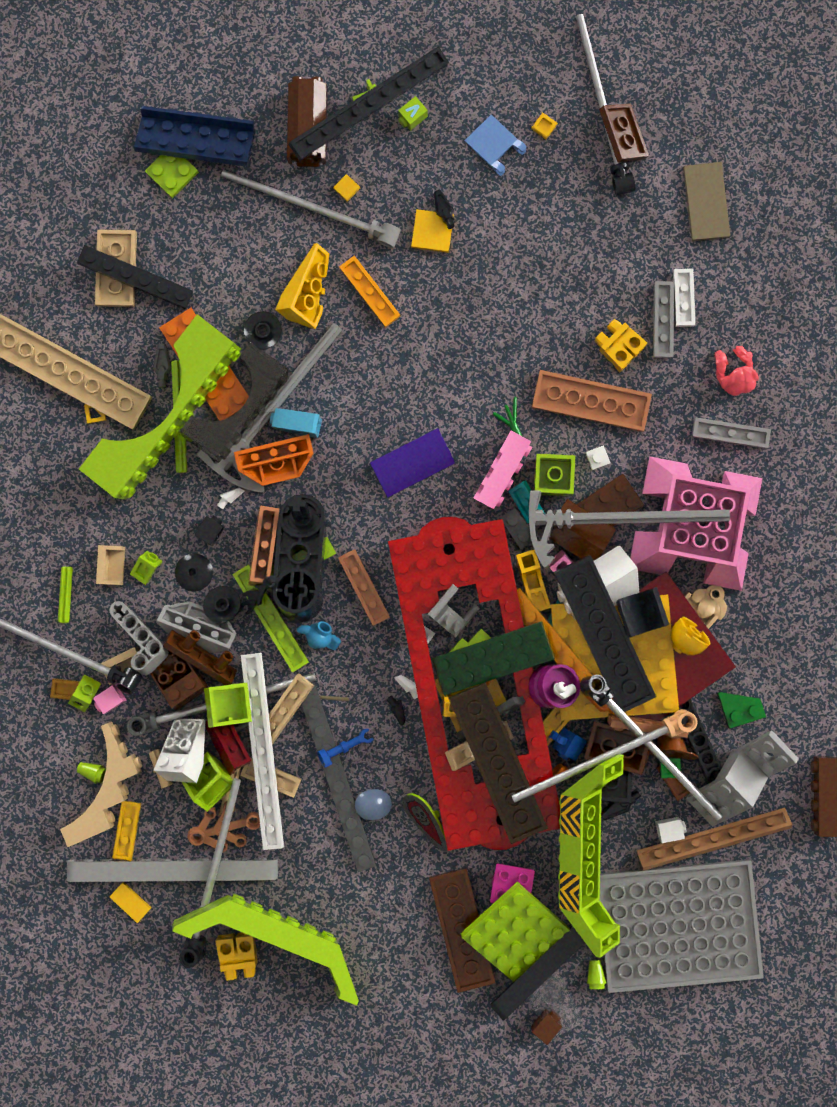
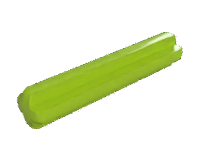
(65, 594)

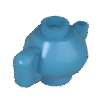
(320, 635)

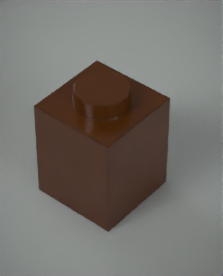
(546, 1026)

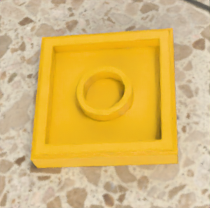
(430, 232)

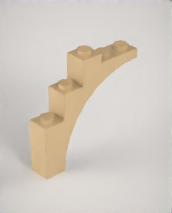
(118, 767)

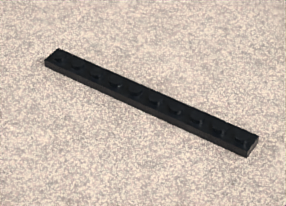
(368, 103)

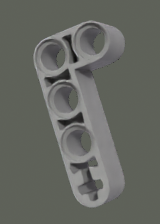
(137, 633)

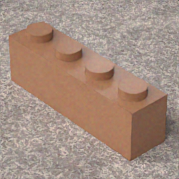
(263, 545)

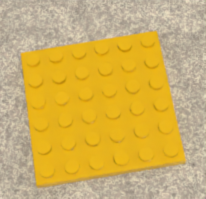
(653, 650)

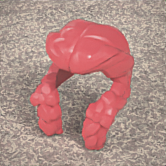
(742, 378)

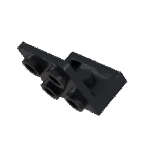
(642, 612)

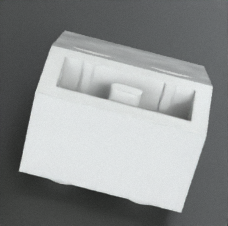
(183, 751)

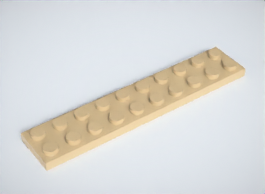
(71, 374)

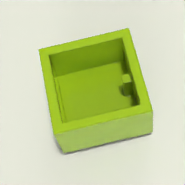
(227, 704)
(211, 785)

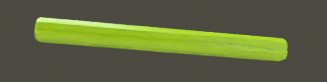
(180, 442)

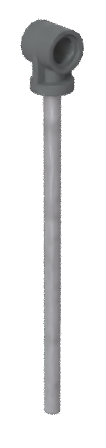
(151, 721)

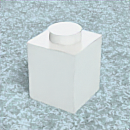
(670, 829)

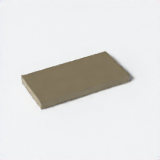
(706, 201)

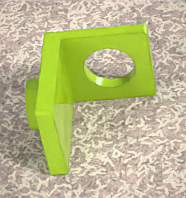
(84, 693)

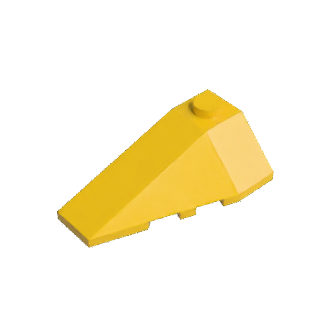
(302, 294)

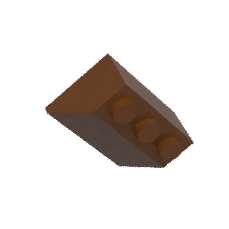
(583, 538)
(605, 738)

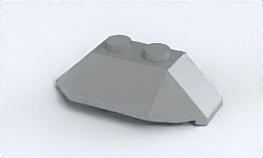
(191, 616)

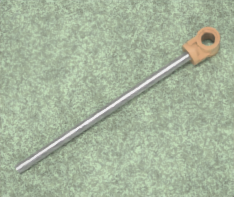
(672, 727)

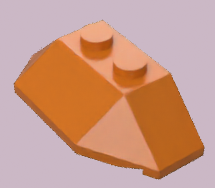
(276, 460)

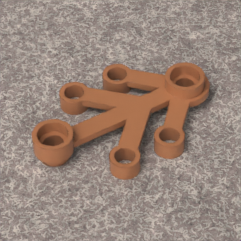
(205, 833)

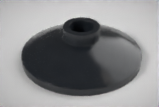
(259, 321)
(203, 574)
(214, 601)

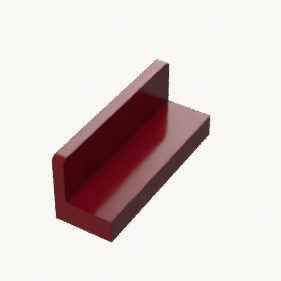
(228, 746)

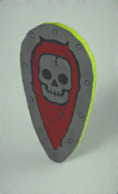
(425, 819)

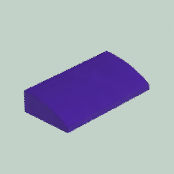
(412, 462)

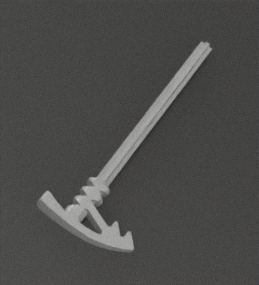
(259, 422)
(537, 517)

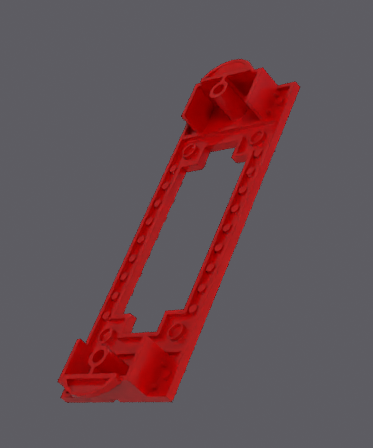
(420, 571)

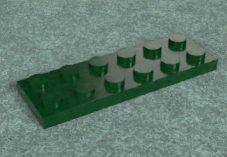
(493, 658)

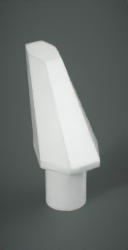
(229, 497)
(407, 685)

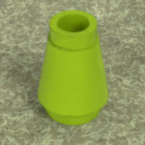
(92, 772)
(596, 976)

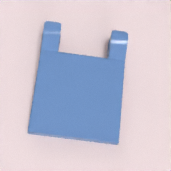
(492, 141)

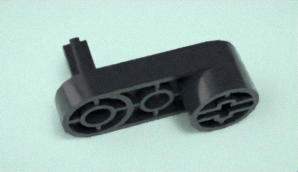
(300, 531)

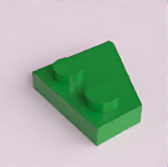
(740, 709)

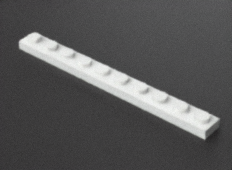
(262, 753)

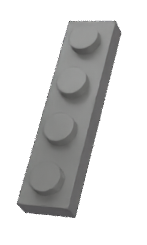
(663, 319)
(731, 433)

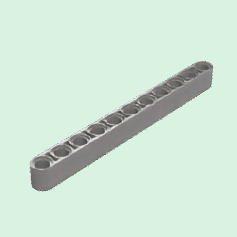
(165, 870)

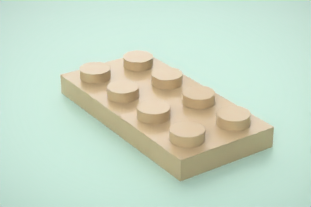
(120, 245)

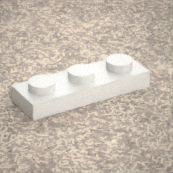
(684, 298)

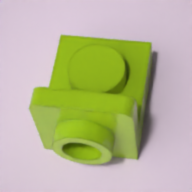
(145, 567)

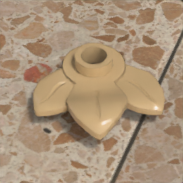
(708, 604)

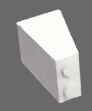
(617, 574)

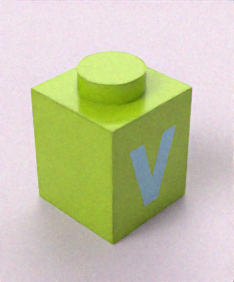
(412, 113)

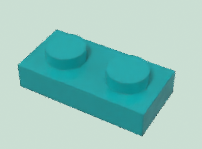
(521, 497)

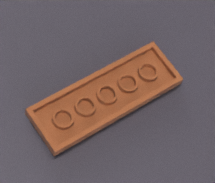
(591, 401)

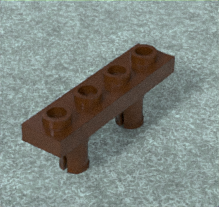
(200, 658)

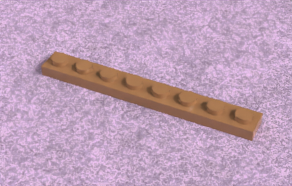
(714, 839)

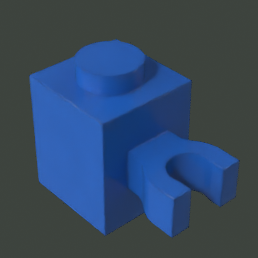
(567, 744)

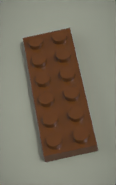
(456, 912)

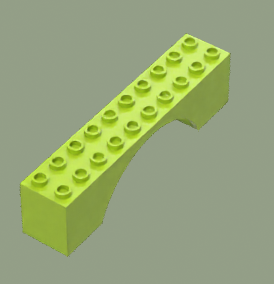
(203, 360)

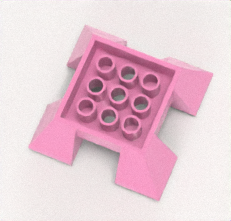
(719, 548)

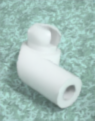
(564, 692)

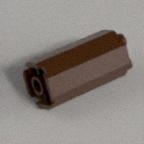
(306, 109)

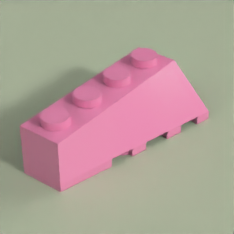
(502, 469)

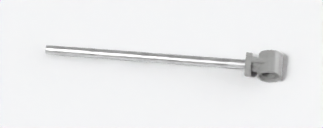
(386, 235)

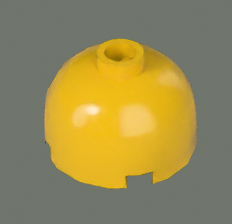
(687, 638)

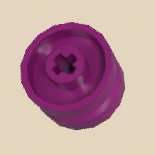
(543, 681)

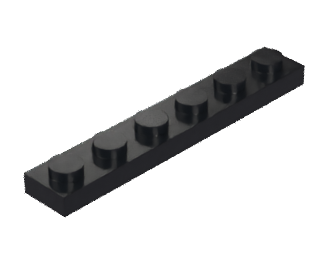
(134, 277)

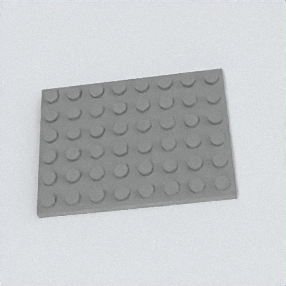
(682, 926)

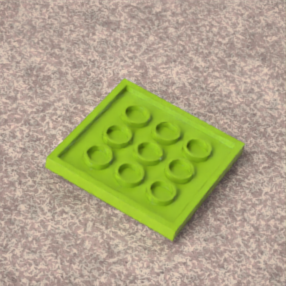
(515, 931)

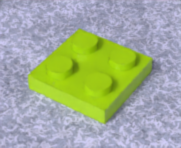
(171, 173)

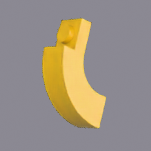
(532, 580)

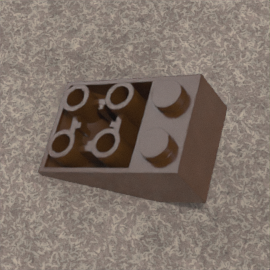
(178, 680)

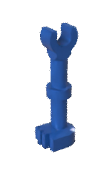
(324, 756)

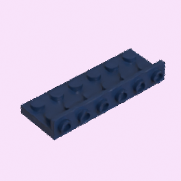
(195, 136)

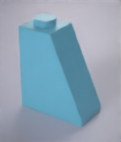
(296, 422)

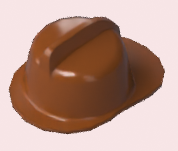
(674, 748)

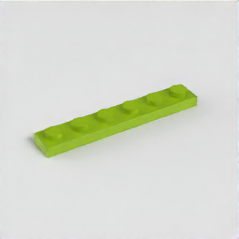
(274, 624)

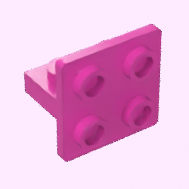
(506, 876)

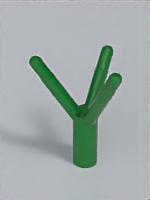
(512, 419)

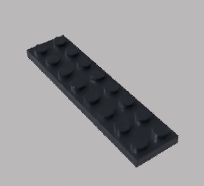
(604, 633)

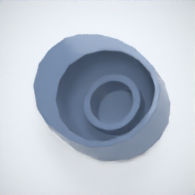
(373, 804)

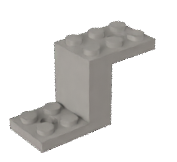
(744, 777)

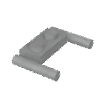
(448, 617)

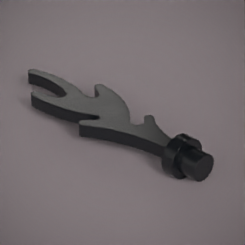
(256, 596)

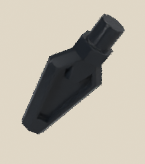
(444, 208)
(616, 809)

